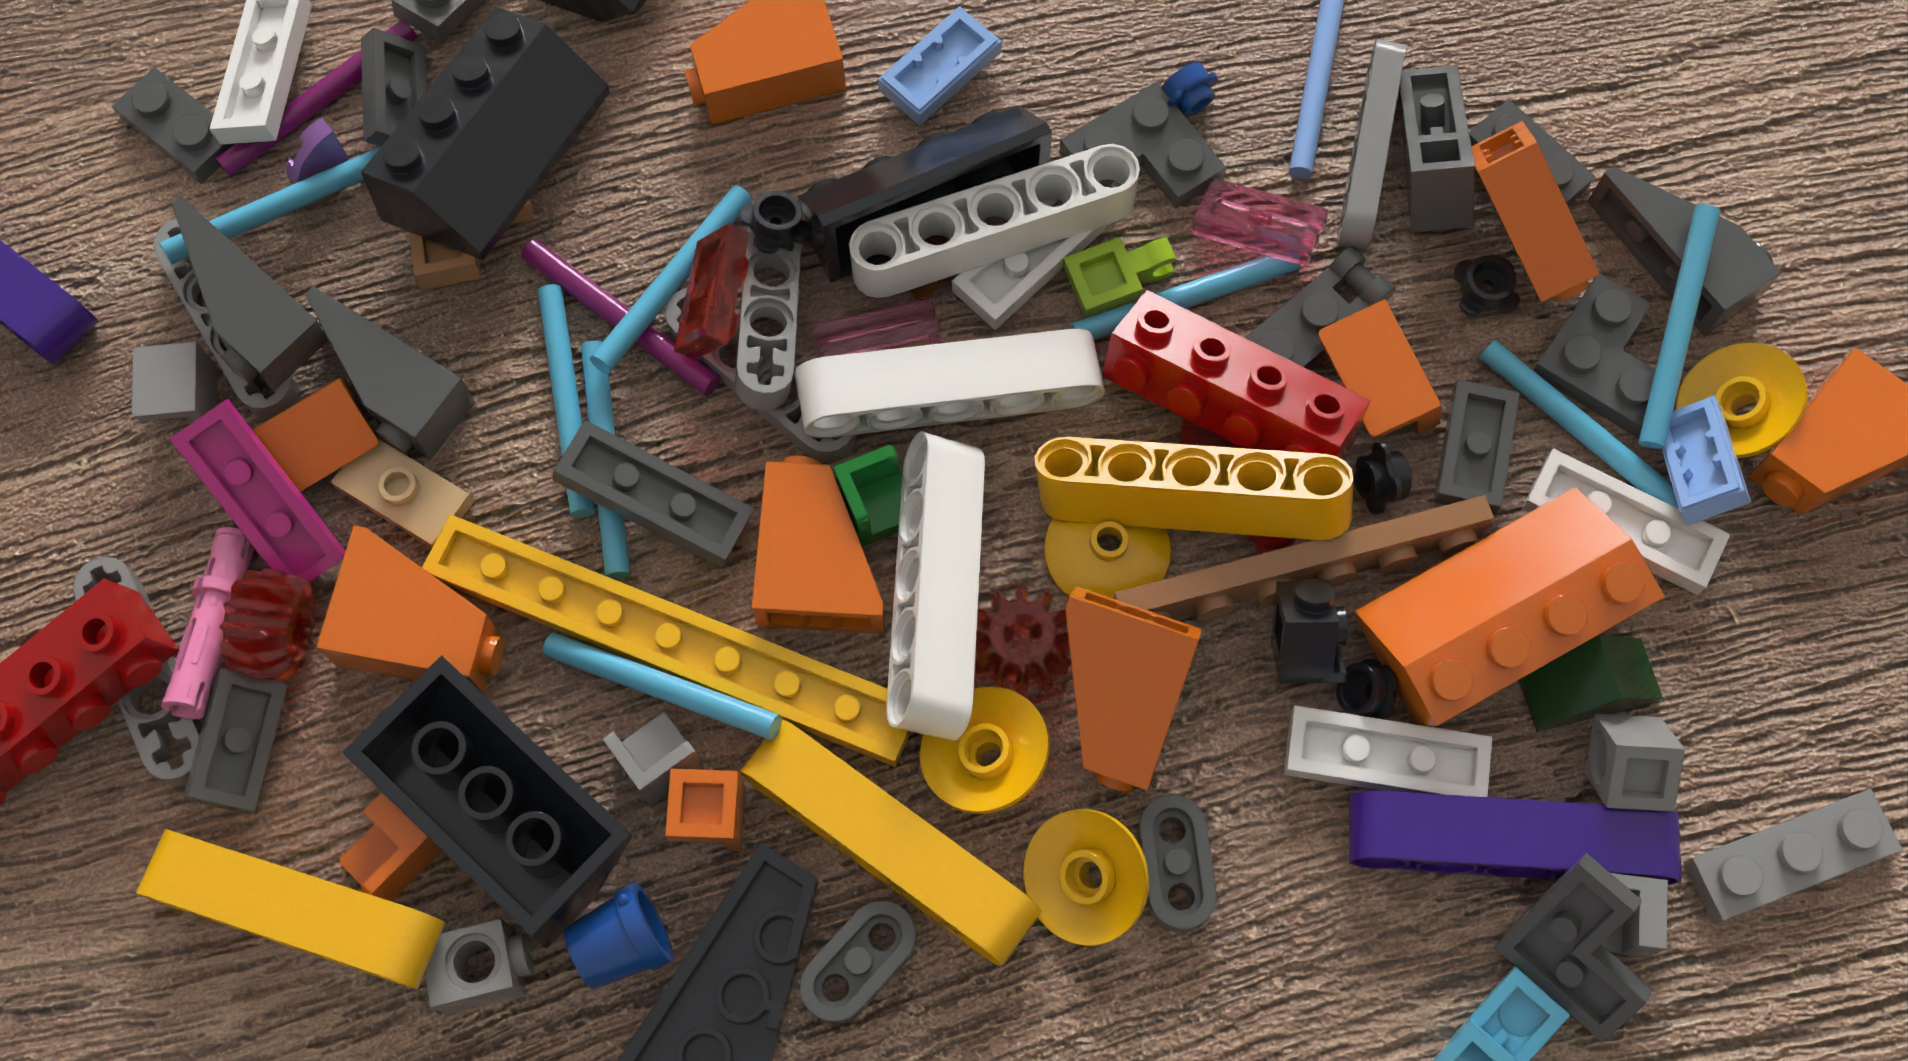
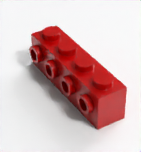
(1229, 382)
(74, 674)

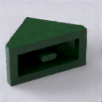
(1593, 678)

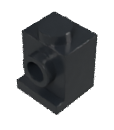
(1308, 633)

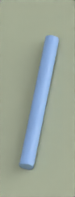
(1315, 89)

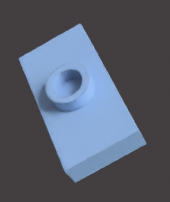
(939, 65)
(1703, 462)

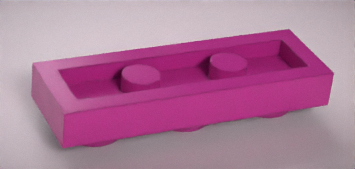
(257, 493)

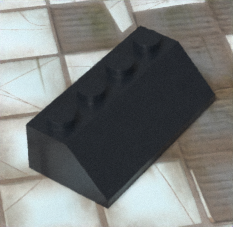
(484, 135)
(939, 166)
(491, 800)

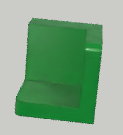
(872, 493)

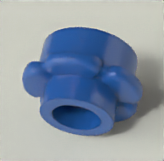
(1191, 88)

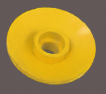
(1745, 376)
(1079, 561)
(997, 722)
(1060, 880)

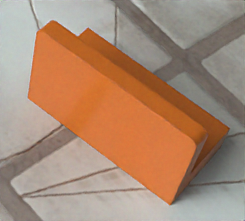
(1381, 366)
(318, 434)

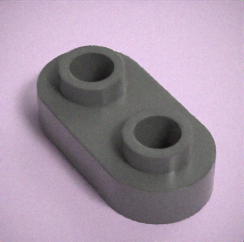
(1178, 864)
(857, 962)

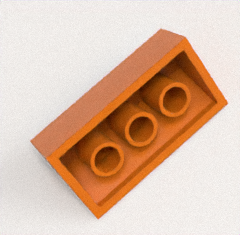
(1506, 606)

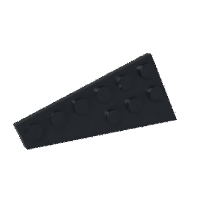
(738, 974)

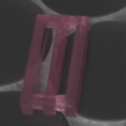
(1257, 229)
(875, 322)

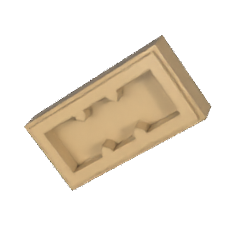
(402, 492)

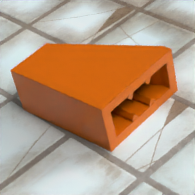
(766, 59)
(1534, 213)
(1845, 439)
(810, 556)
(401, 619)
(1125, 684)

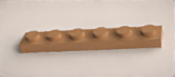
(1386, 544)

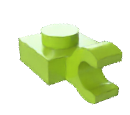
(1111, 276)

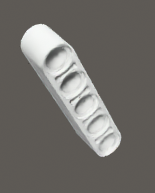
(1011, 198)
(948, 383)
(936, 588)

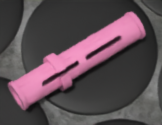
(200, 646)

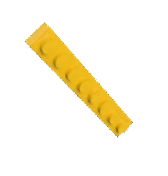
(665, 637)

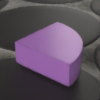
(318, 153)

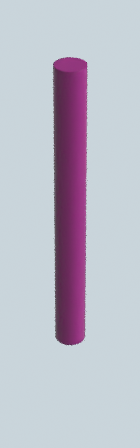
(306, 106)
(613, 311)

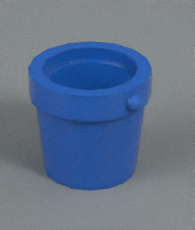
(619, 938)

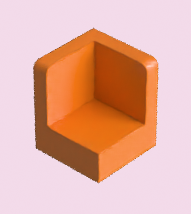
(706, 807)
(389, 852)

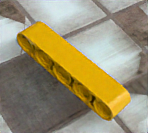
(1195, 487)
(892, 843)
(292, 908)

